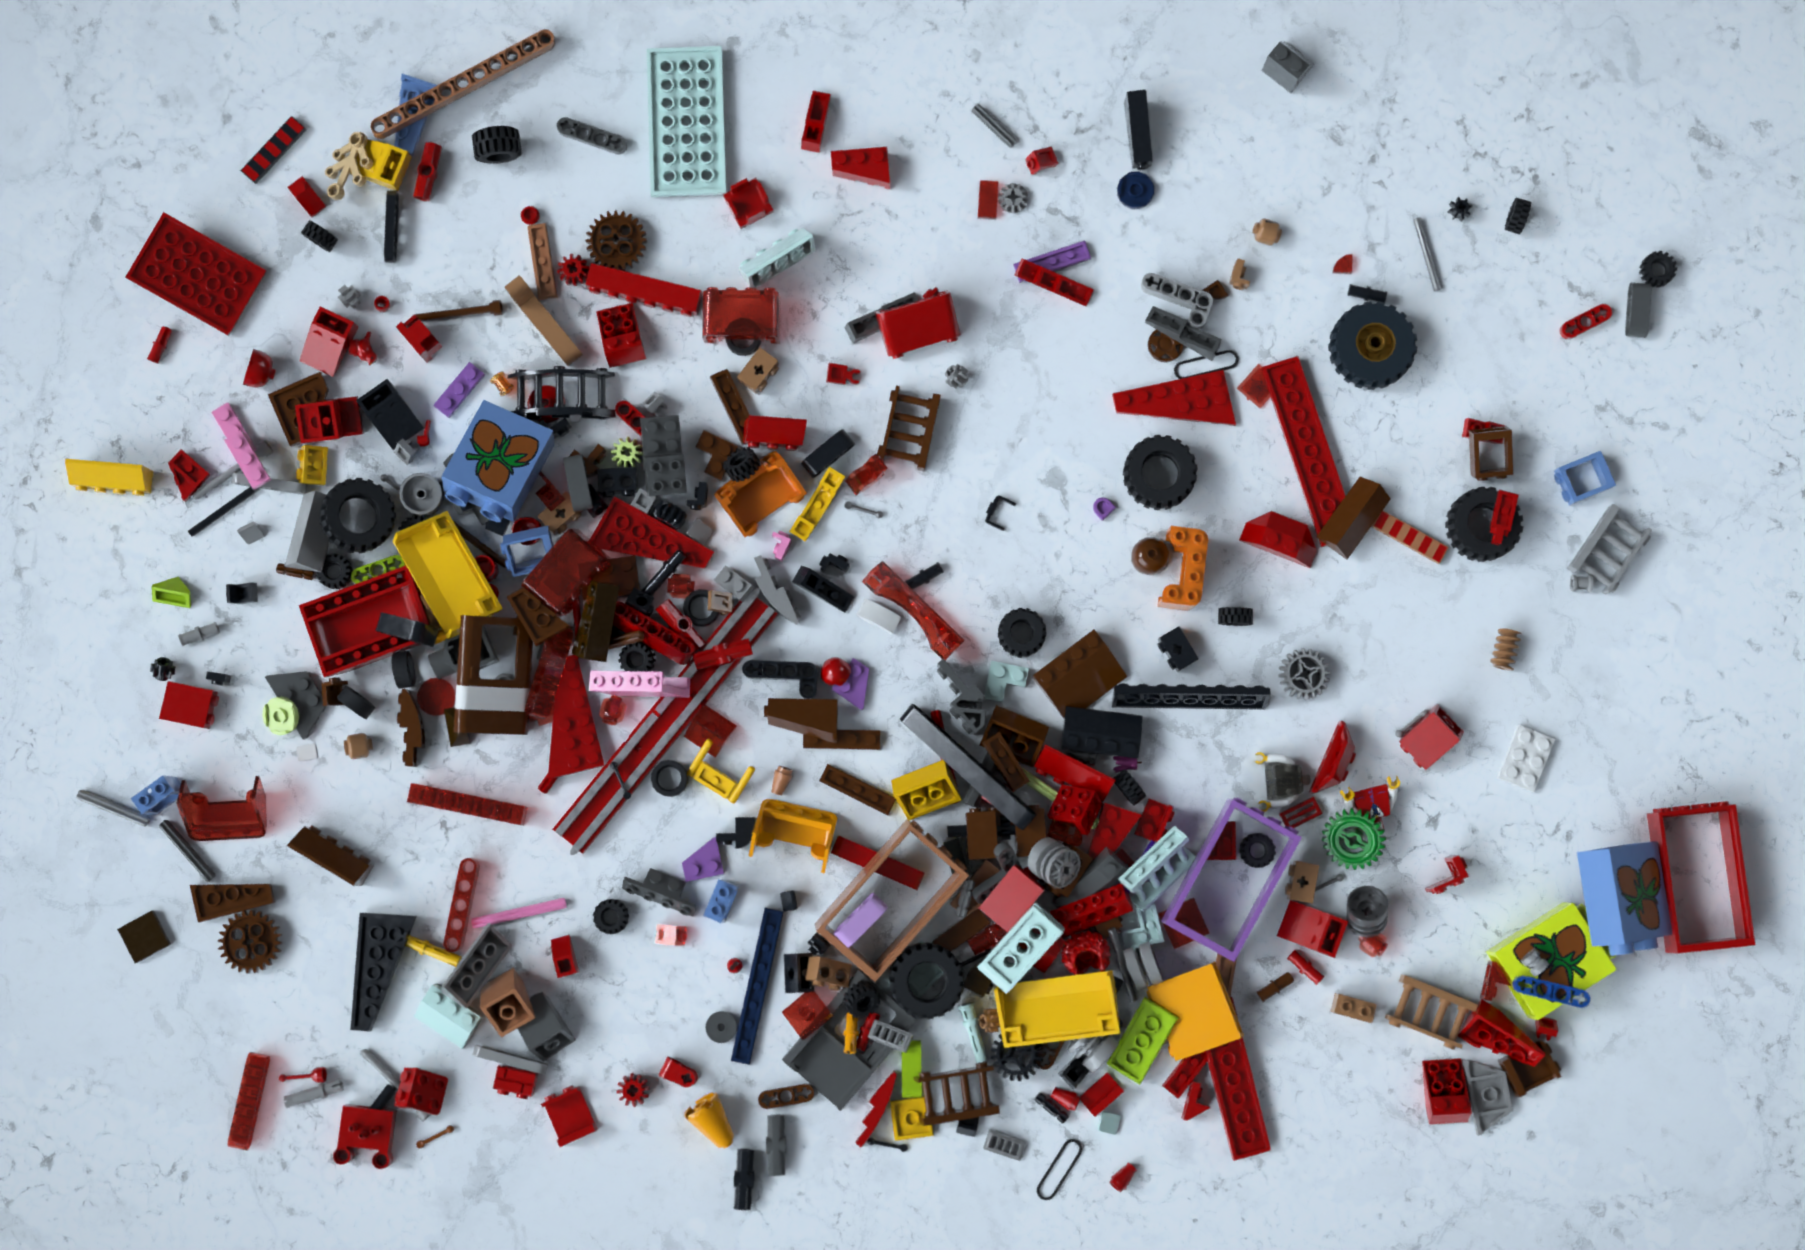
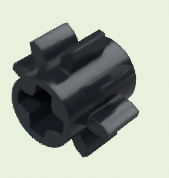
(1456, 213)
(162, 669)
(818, 944)

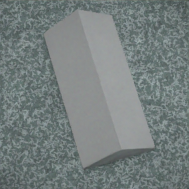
(308, 541)
(476, 967)

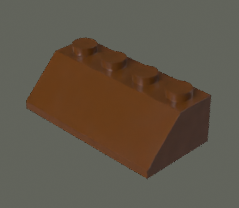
(331, 856)

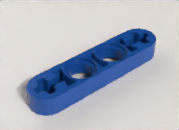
(1551, 991)

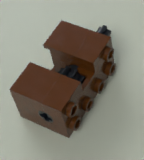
(985, 826)

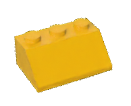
(925, 790)

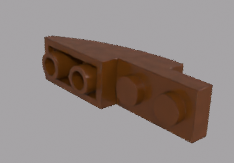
(410, 718)

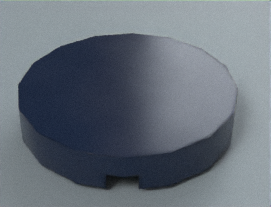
(1135, 190)

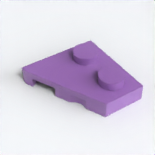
(855, 687)
(704, 862)

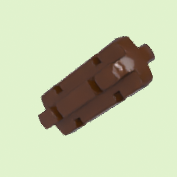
(299, 573)

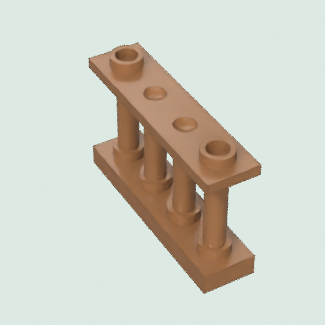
(1428, 992)

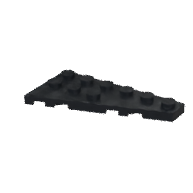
(377, 956)

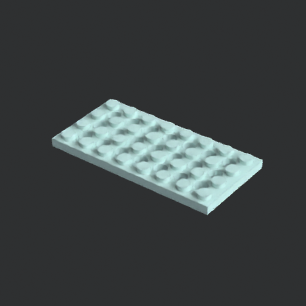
(657, 113)

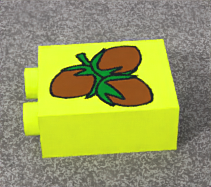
(1566, 944)

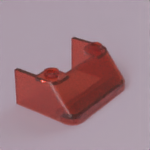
(223, 819)

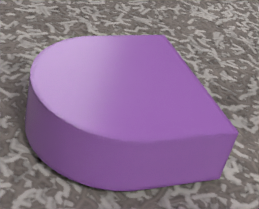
(1103, 507)

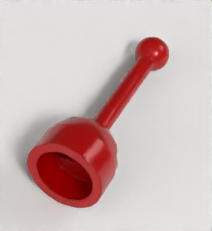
(317, 1075)

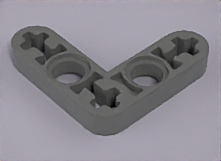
(983, 890)

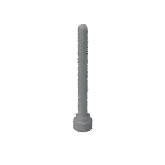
(263, 449)
(388, 1076)

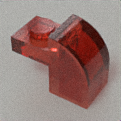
(866, 475)

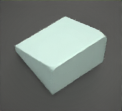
(1108, 1122)

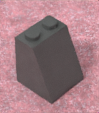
(1286, 66)
(547, 1031)

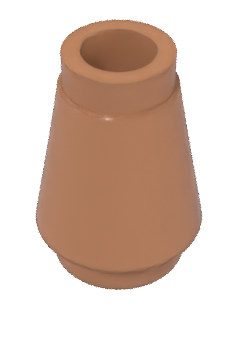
(781, 779)

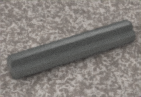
(994, 125)

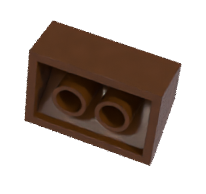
(1020, 733)

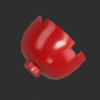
(259, 370)

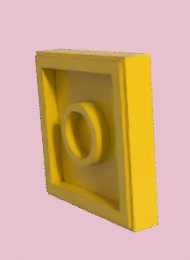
(906, 1119)

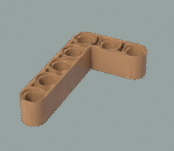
(542, 320)

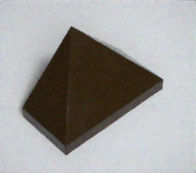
(455, 738)

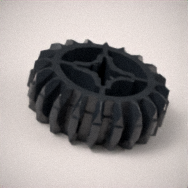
(1024, 1070)

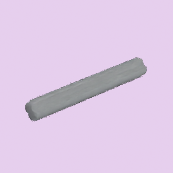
(113, 808)

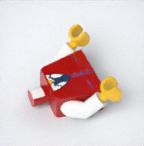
(1376, 800)

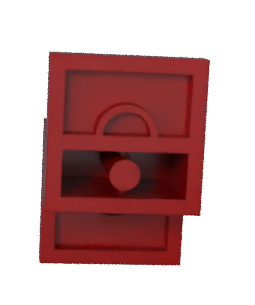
(329, 419)

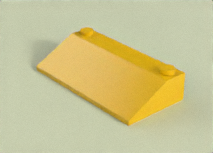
(446, 572)
(1058, 1009)

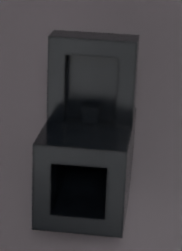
(743, 832)

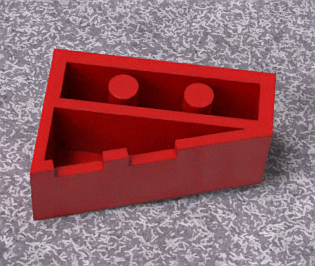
(862, 165)
(1111, 829)

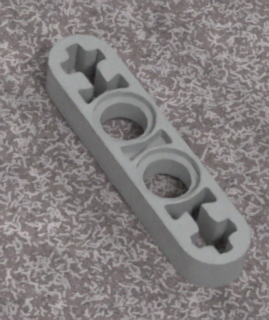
(273, 484)
(510, 1059)

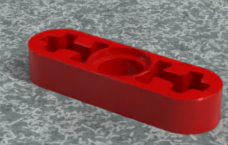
(1594, 311)

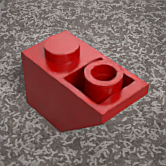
(564, 956)

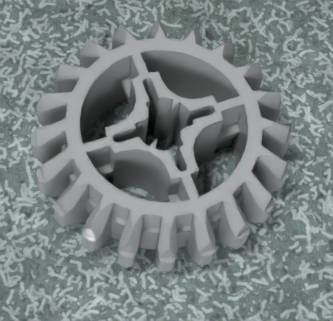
(1308, 681)

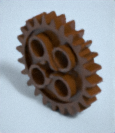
(616, 224)
(232, 945)

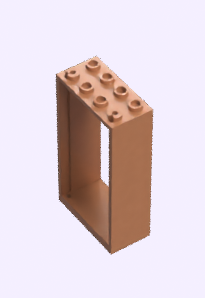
(875, 970)

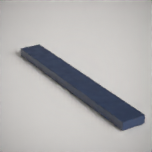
(757, 986)

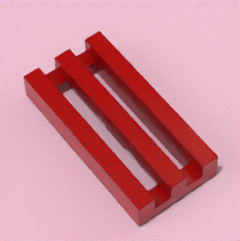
(1315, 806)

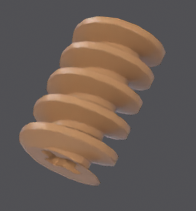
(1505, 649)

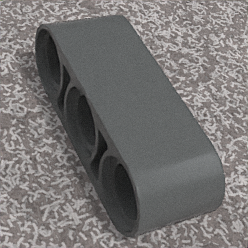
(1638, 310)
(578, 482)

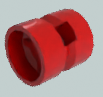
(488, 567)

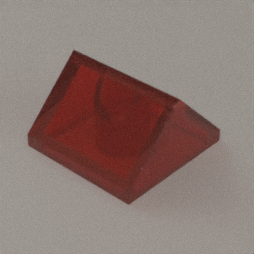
(710, 725)

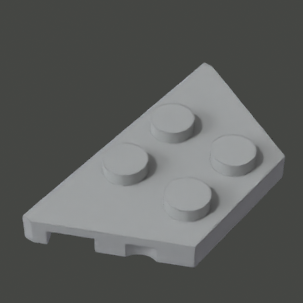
(1487, 1094)

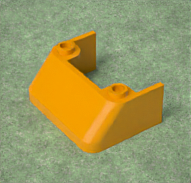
(795, 825)

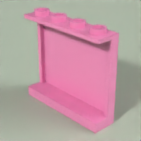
(638, 684)

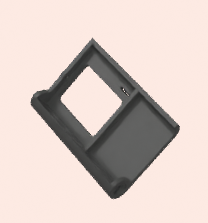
(822, 1056)

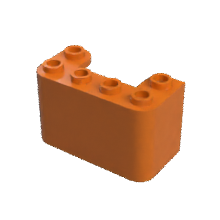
(1193, 545)

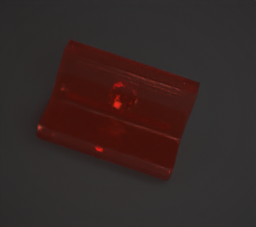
(549, 494)

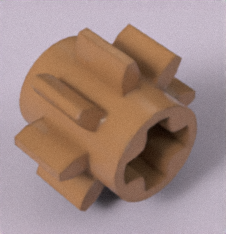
(989, 1020)

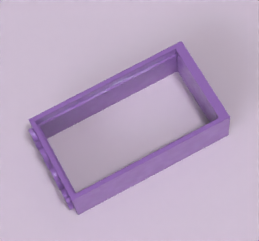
(1200, 860)

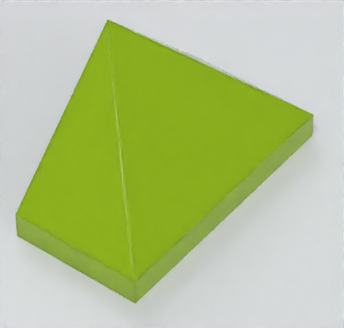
(171, 592)

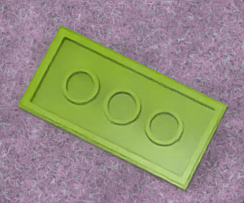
(1142, 1040)

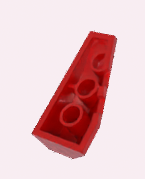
(1495, 1031)

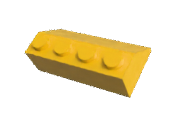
(109, 476)

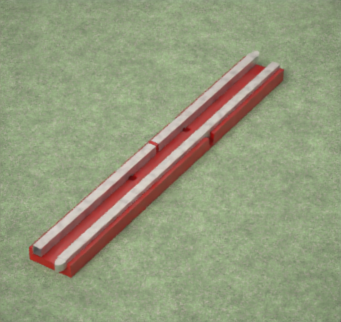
(659, 729)

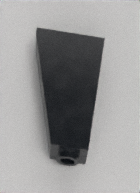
(1138, 129)

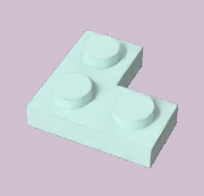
(1003, 674)
(1148, 931)

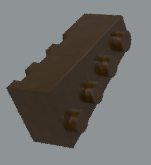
(596, 622)

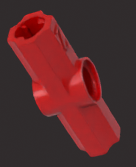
(429, 160)
(673, 616)
(722, 654)

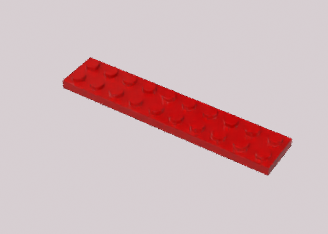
(1304, 439)

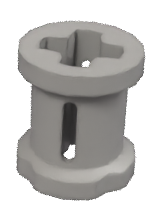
(1581, 583)

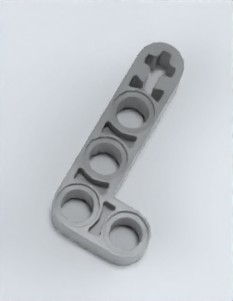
(1175, 296)

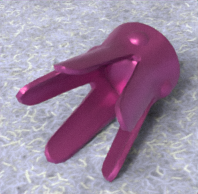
(1125, 763)

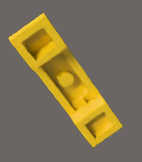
(817, 504)

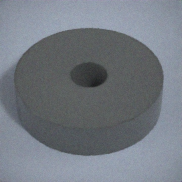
(712, 1027)

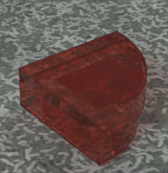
(1343, 265)

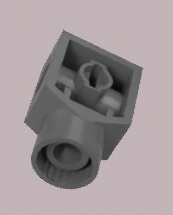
(446, 660)

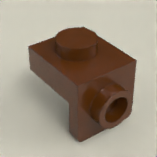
(331, 690)

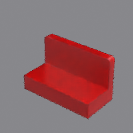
(1101, 1094)

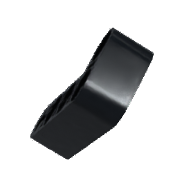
(780, 675)

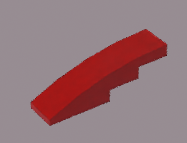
(1053, 282)
(879, 1101)

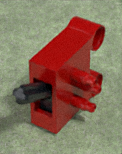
(368, 1129)

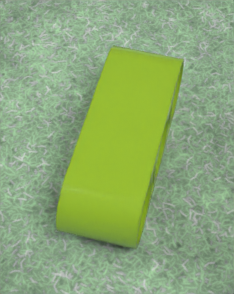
(911, 1068)

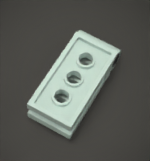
(1007, 974)

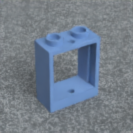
(1602, 472)
(522, 536)
(164, 793)
(726, 894)

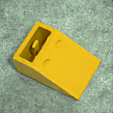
(388, 164)

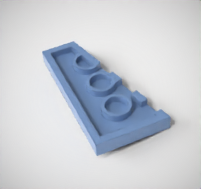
(409, 136)

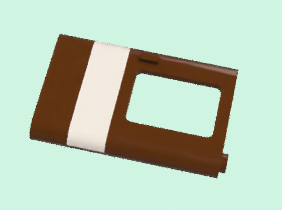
(491, 704)

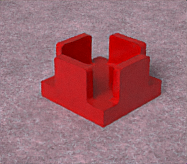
(748, 202)
(419, 337)

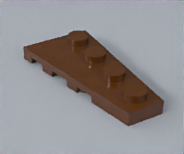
(228, 899)

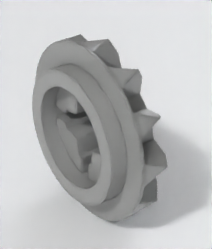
(1007, 204)

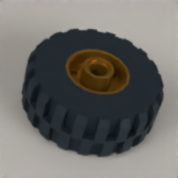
(1361, 361)

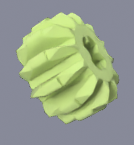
(623, 459)

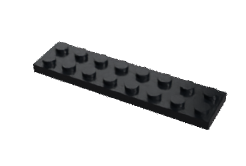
(1190, 697)

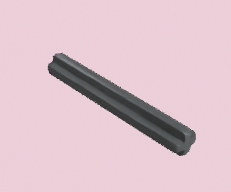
(189, 853)

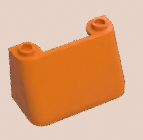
(761, 494)

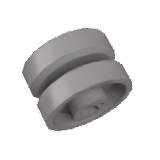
(429, 503)
(1141, 966)

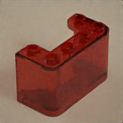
(741, 314)
(566, 571)

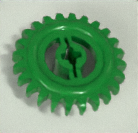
(1370, 848)

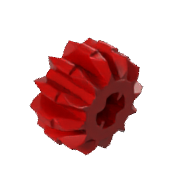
(570, 263)
(640, 1085)

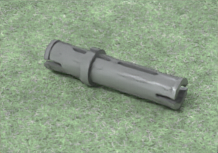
(321, 1090)

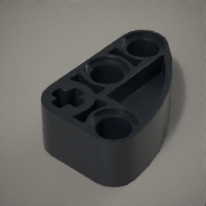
(407, 629)

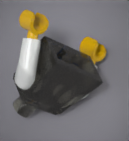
(1283, 780)

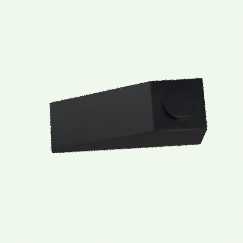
(823, 588)

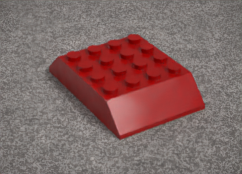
(346, 621)

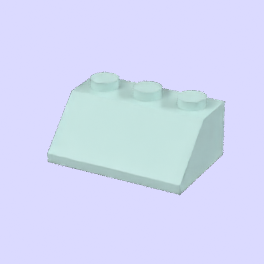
(447, 1016)

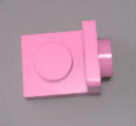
(781, 548)

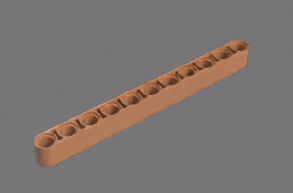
(458, 92)

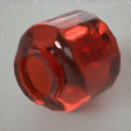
(680, 585)
(612, 710)
(1373, 945)

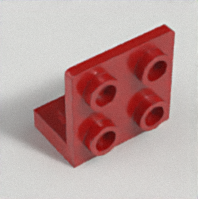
(1076, 806)
(1154, 820)

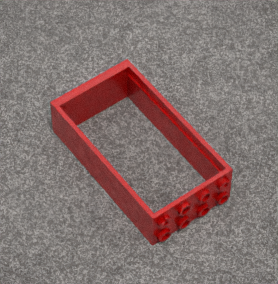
(1735, 874)

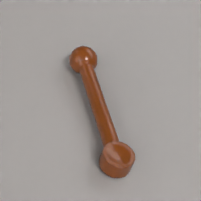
(420, 1144)

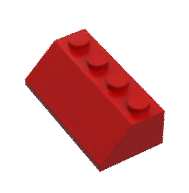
(1072, 772)

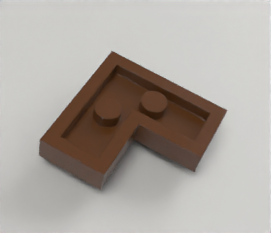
(719, 451)

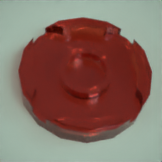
(436, 696)

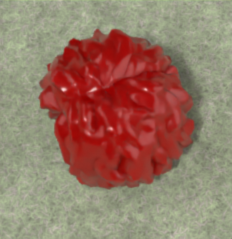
(1084, 951)

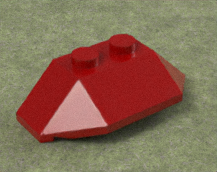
(1281, 537)
(1335, 760)

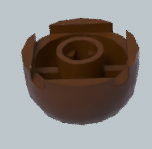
(1150, 556)

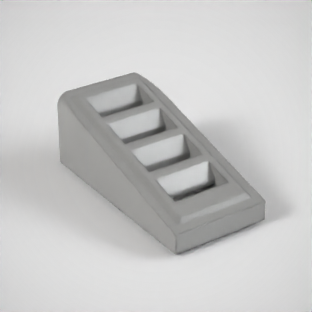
(876, 1028)
(987, 1145)

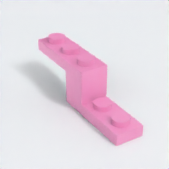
(241, 446)

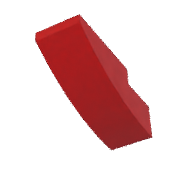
(815, 121)

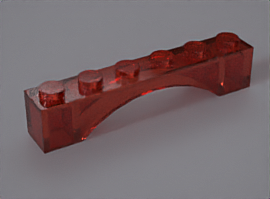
(940, 634)

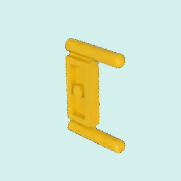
(715, 779)

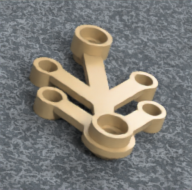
(356, 145)

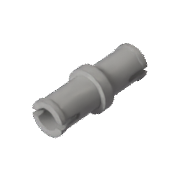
(199, 634)

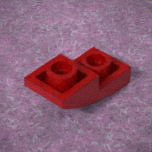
(1472, 424)

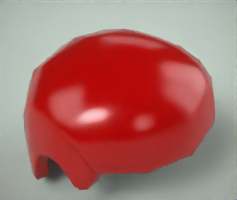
(526, 523)
(835, 671)

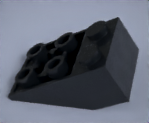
(390, 413)

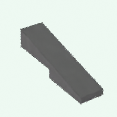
(868, 324)
(1177, 329)

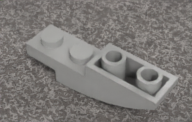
(777, 598)

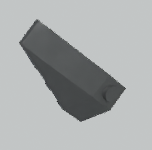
(1099, 876)

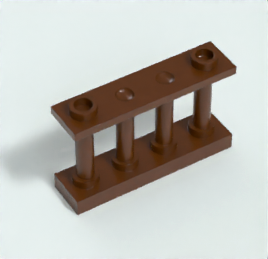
(923, 440)
(968, 1110)

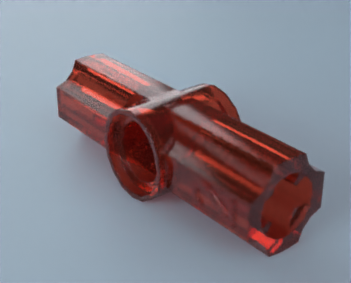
(986, 939)

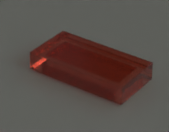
(988, 199)

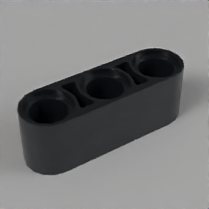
(827, 453)

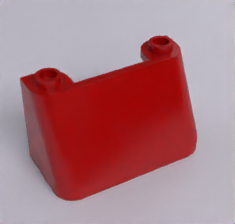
(918, 324)

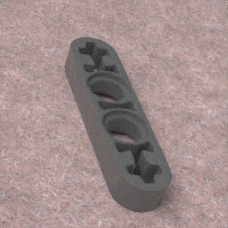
(593, 132)

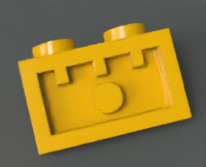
(312, 465)

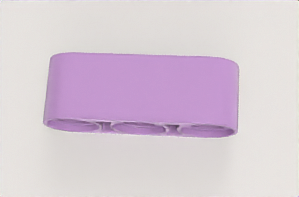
(860, 920)

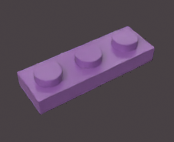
(459, 390)

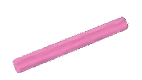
(519, 913)

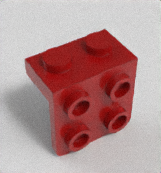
(1458, 871)
(421, 1090)

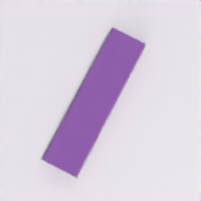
(1061, 257)

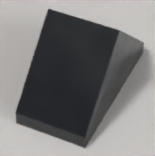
(1074, 1072)

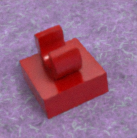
(1546, 1026)

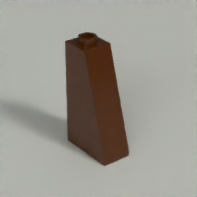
(804, 716)

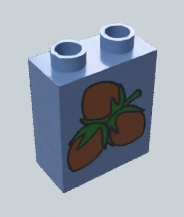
(497, 462)
(1625, 896)

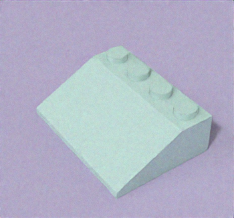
(777, 258)

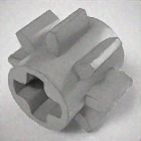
(349, 296)
(956, 376)

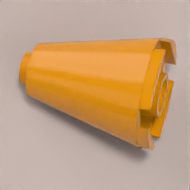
(711, 1120)

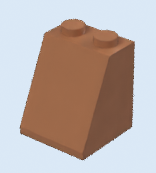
(506, 1002)

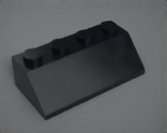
(1101, 732)

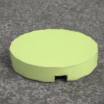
(280, 715)

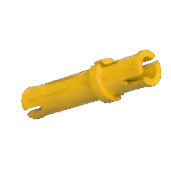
(425, 947)

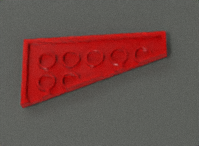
(1187, 399)
(638, 534)
(573, 734)

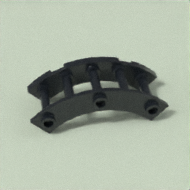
(559, 410)

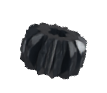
(670, 514)

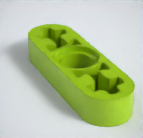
(363, 569)

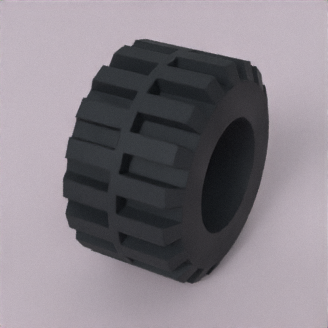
(496, 144)
(1033, 620)

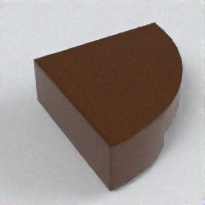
(1216, 290)

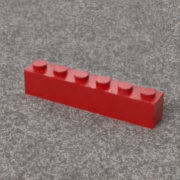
(643, 289)

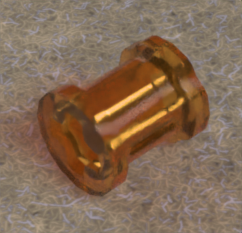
(502, 383)

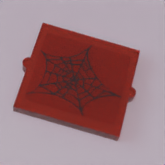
(1255, 387)

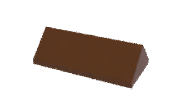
(1354, 516)

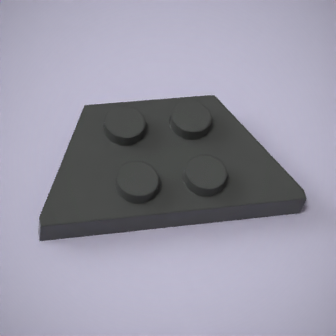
(304, 693)

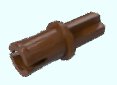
(1275, 986)

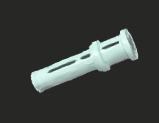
(971, 1022)

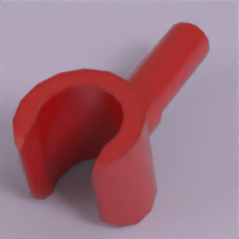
(424, 440)

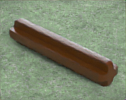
(626, 639)

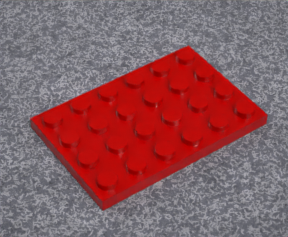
(195, 274)

